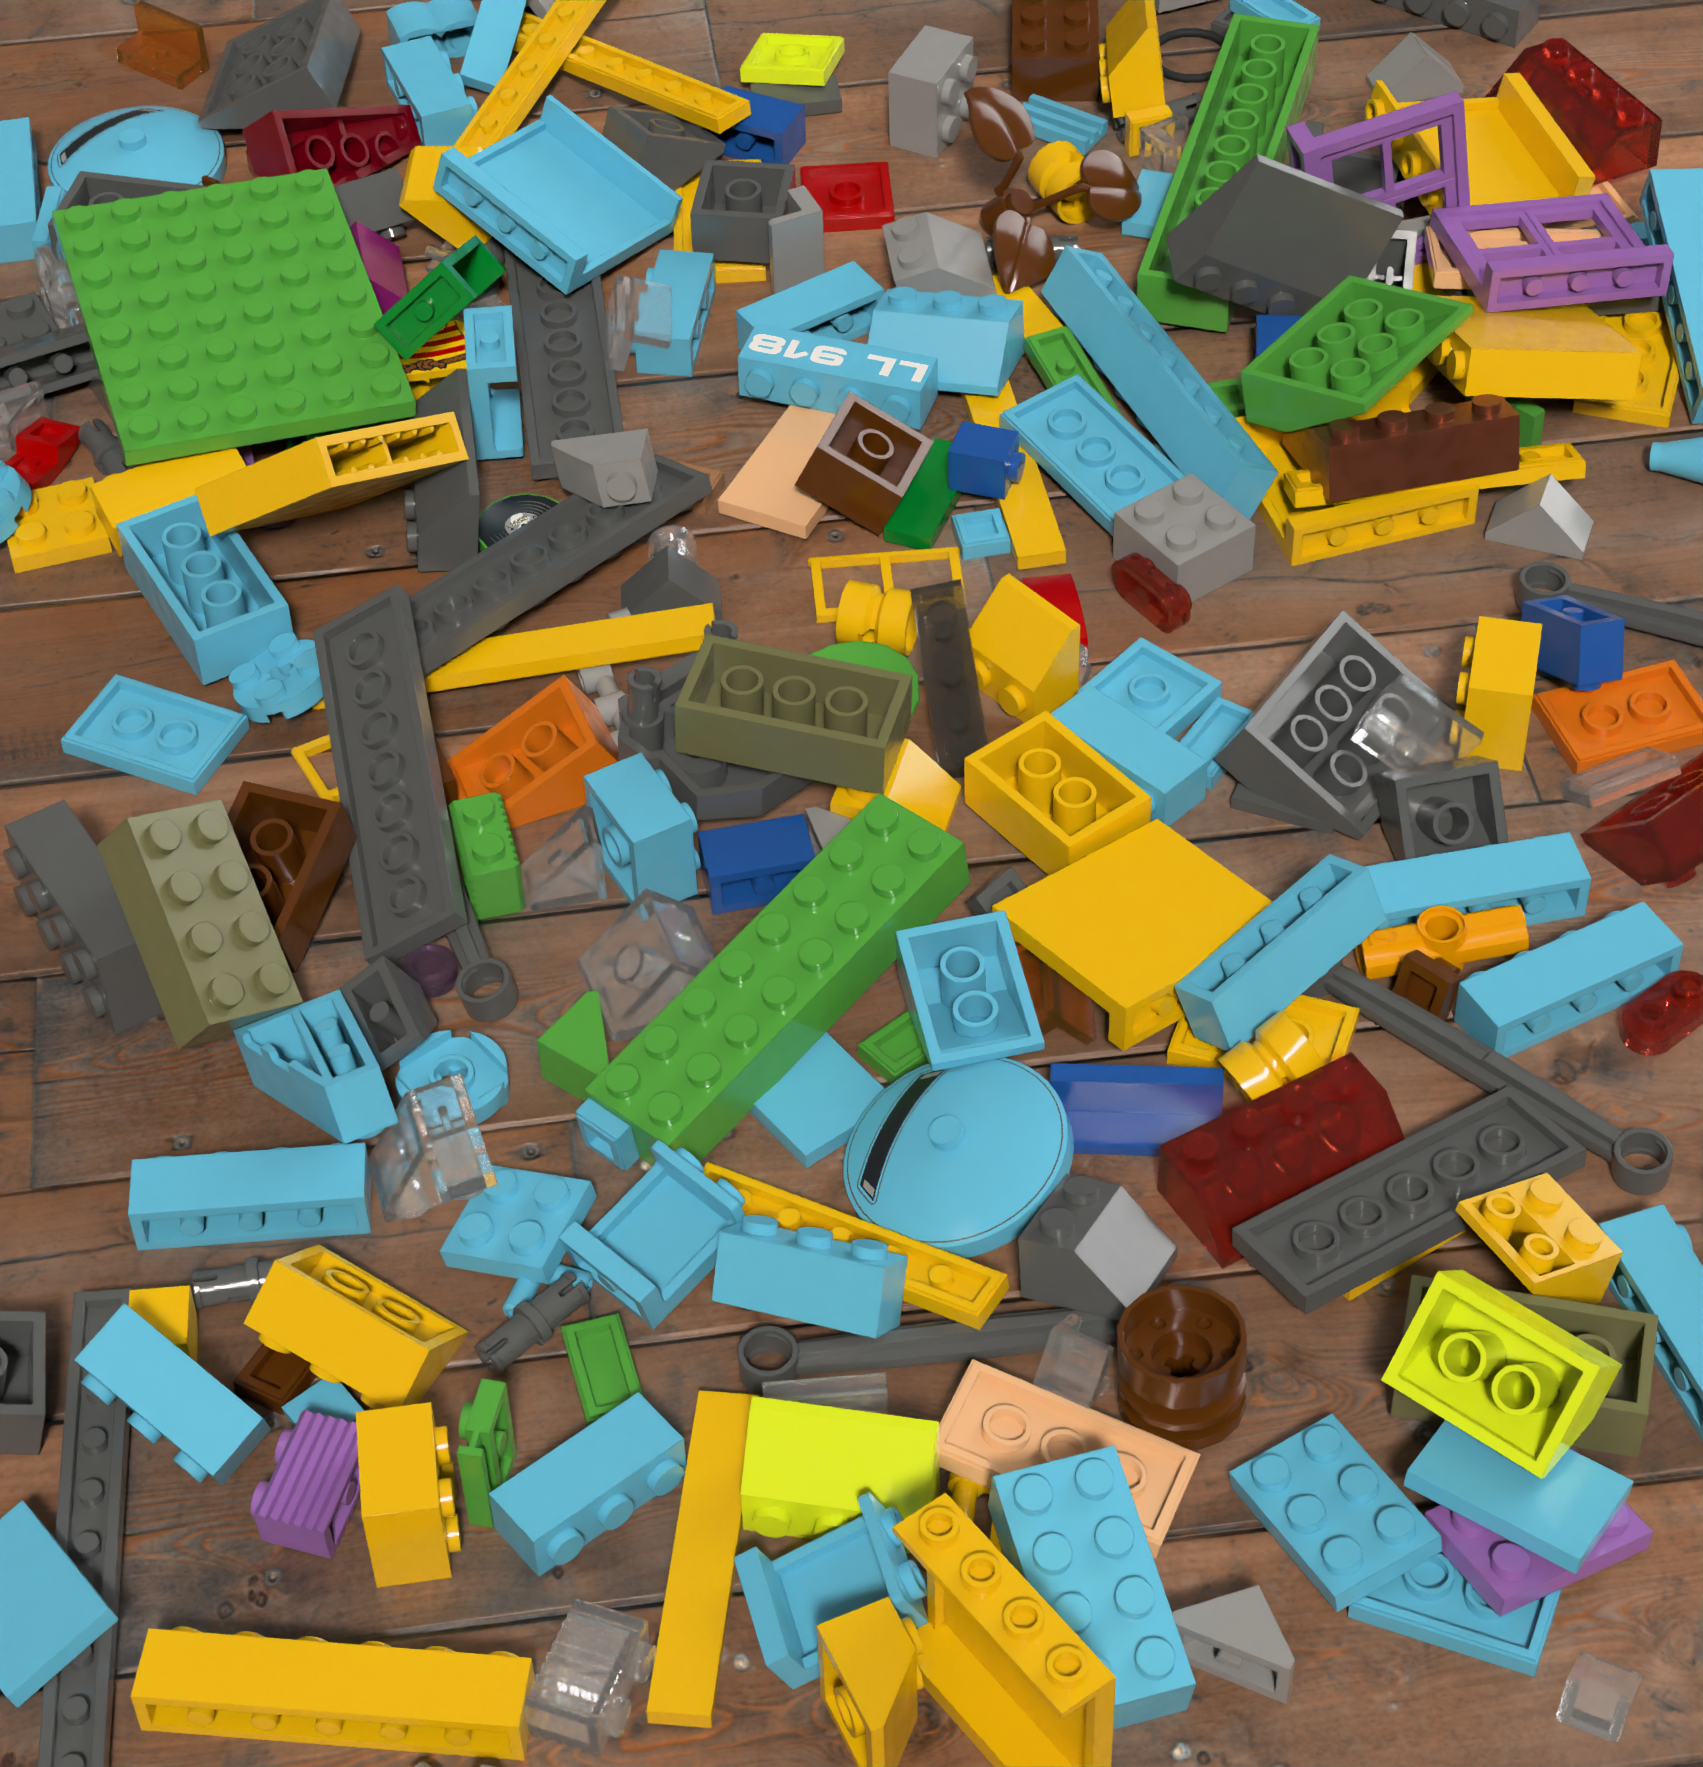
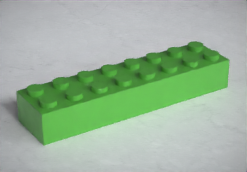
(782, 981)

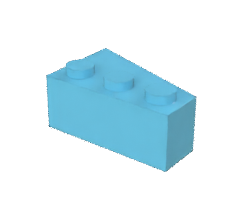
(319, 1067)

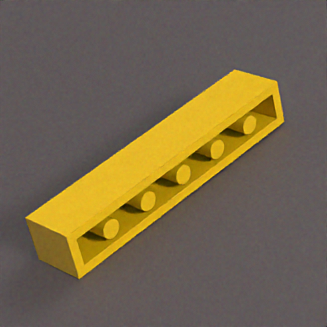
(334, 1693)

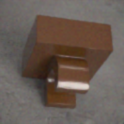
(1428, 983)

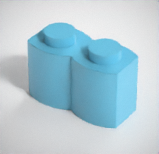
(446, 21)

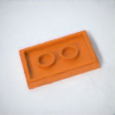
(1642, 710)

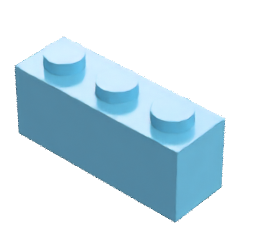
(424, 79)
(693, 293)
(828, 305)
(1140, 751)
(810, 1276)
(170, 1397)
(588, 1484)

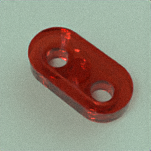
(1151, 592)
(1673, 1004)

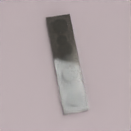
(949, 673)

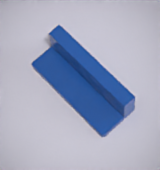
(1135, 1106)

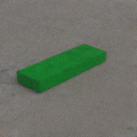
(926, 502)

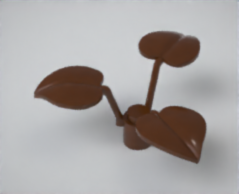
(1021, 249)

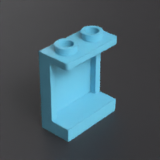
(493, 360)
(657, 1235)
(825, 1581)

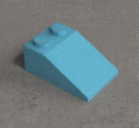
(967, 991)

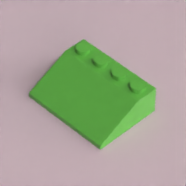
(1346, 353)

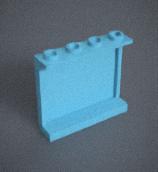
(560, 197)

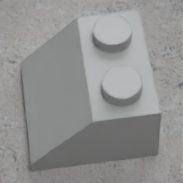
(938, 256)

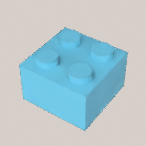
(643, 830)

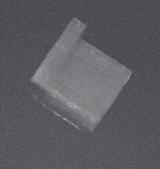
(1163, 144)
(1074, 1364)

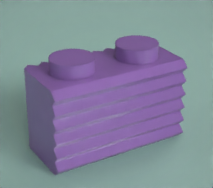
(311, 1486)

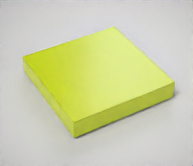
(792, 59)

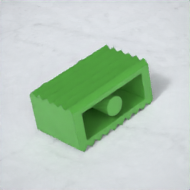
(487, 855)

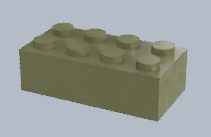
(793, 713)
(198, 921)
(1616, 1332)

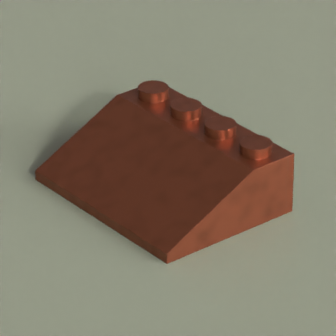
(1409, 447)

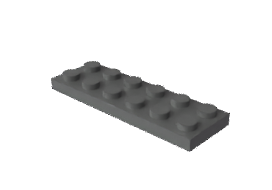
(1402, 1199)

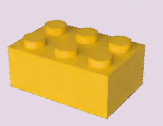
(1052, 793)

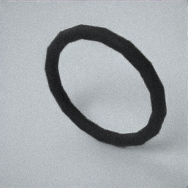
(1189, 32)

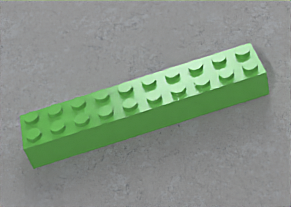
(1243, 113)

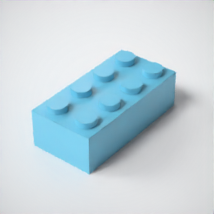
(203, 588)
(1087, 1554)

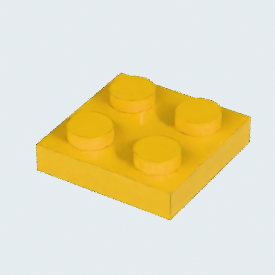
(58, 527)

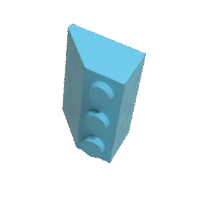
(970, 335)

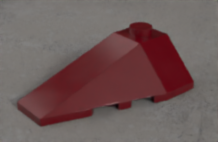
(343, 140)

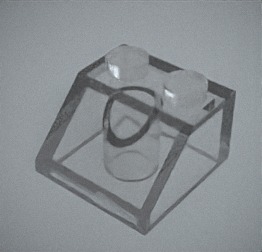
(645, 961)

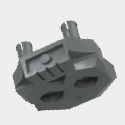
(707, 785)

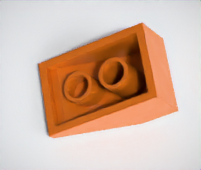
(538, 755)

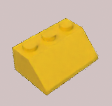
(1132, 59)
(353, 1327)

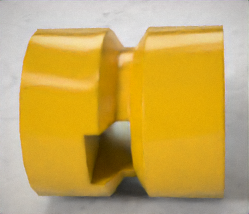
(1057, 169)
(876, 617)
(1272, 1060)

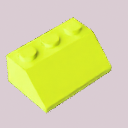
(1500, 1371)
(816, 1460)

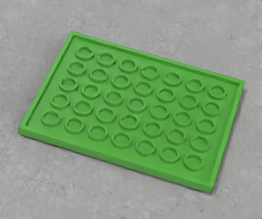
(230, 316)

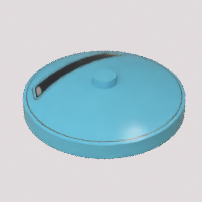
(139, 144)
(959, 1155)

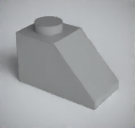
(608, 467)

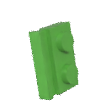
(489, 1448)

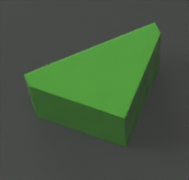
(575, 1047)

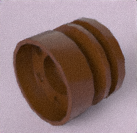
(1182, 1365)

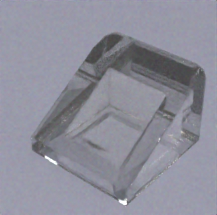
(1598, 1697)

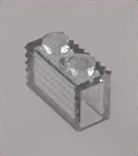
(589, 1676)

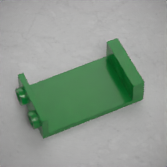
(439, 297)

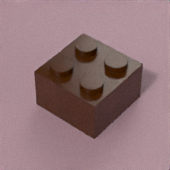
(864, 463)

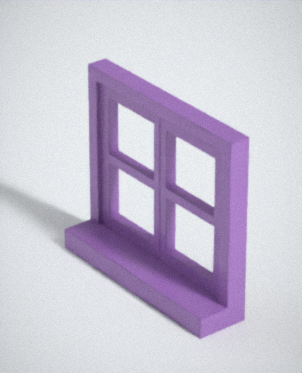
(1447, 112)
(1547, 270)

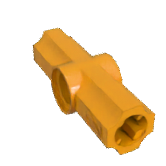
(1445, 934)

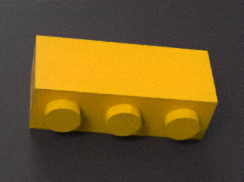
(157, 485)

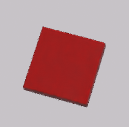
(851, 195)

